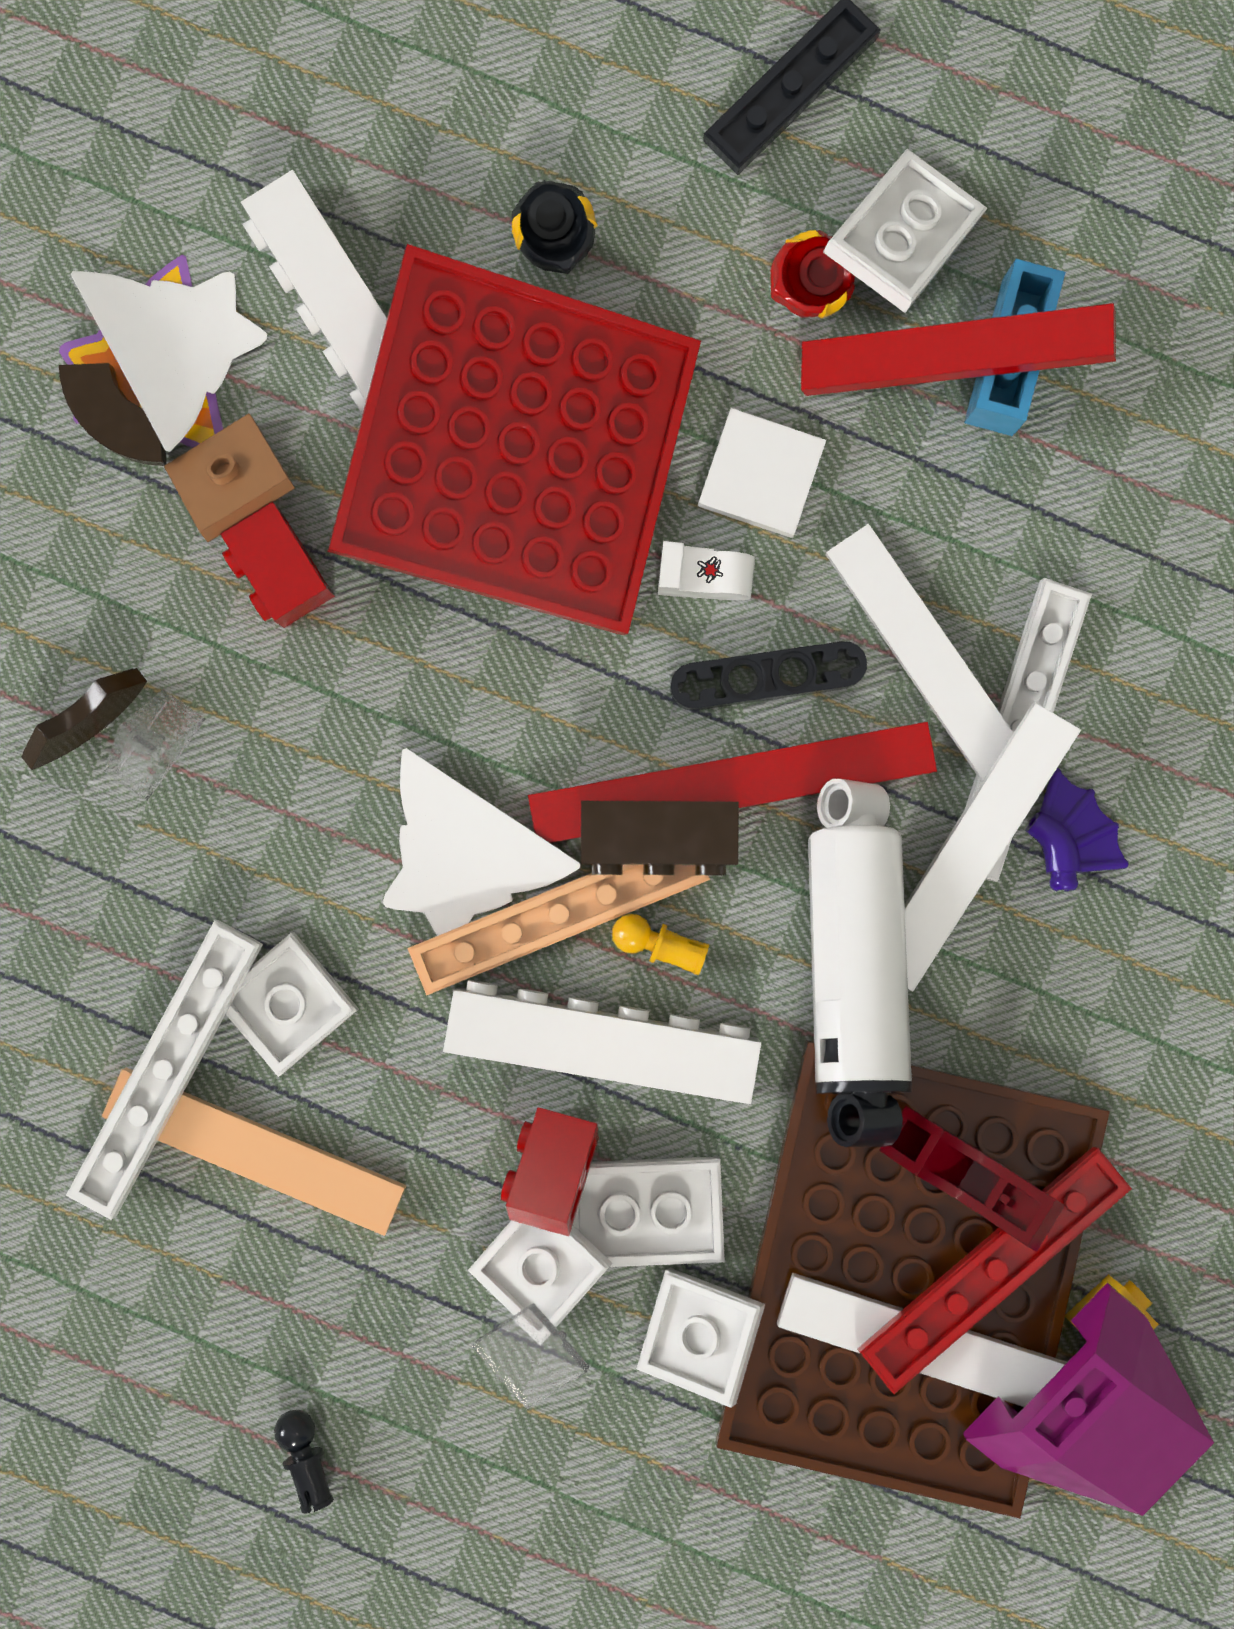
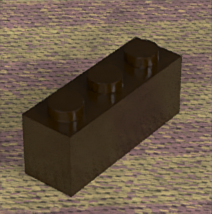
(659, 836)

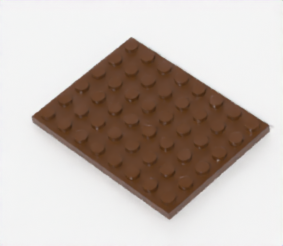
(889, 1236)

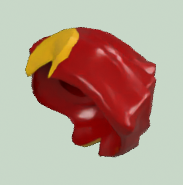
(808, 278)

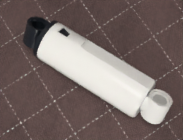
(859, 964)

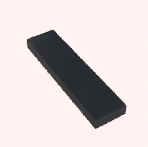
(791, 85)

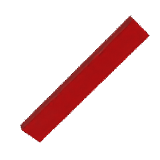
(960, 350)
(989, 1275)

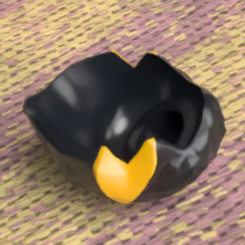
(554, 226)

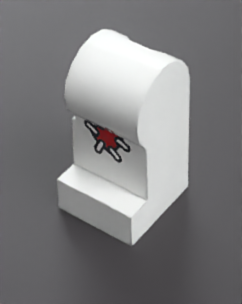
(705, 573)

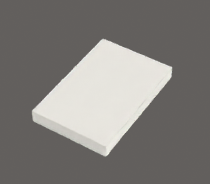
(905, 230)
(654, 1211)

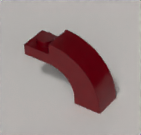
(974, 1179)

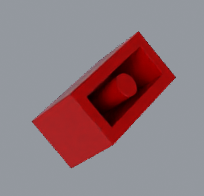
(276, 566)
(551, 1171)

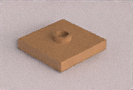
(228, 477)

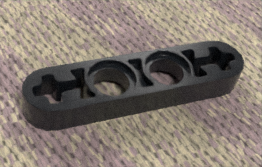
(766, 667)

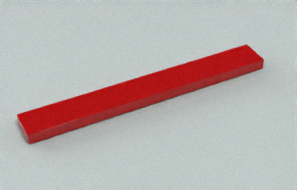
(750, 777)

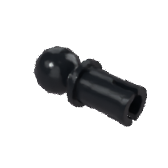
(294, 1434)

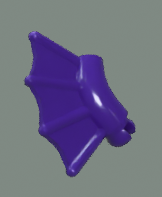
(1074, 834)

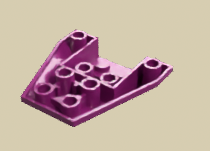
(1108, 1421)

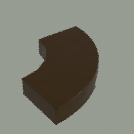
(108, 415)
(83, 719)

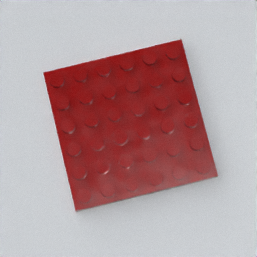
(514, 442)

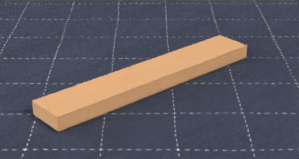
(541, 922)
(277, 1161)

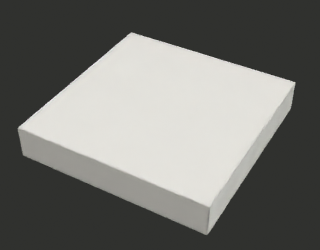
(761, 473)
(288, 1004)
(539, 1268)
(700, 1337)

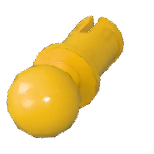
(634, 934)

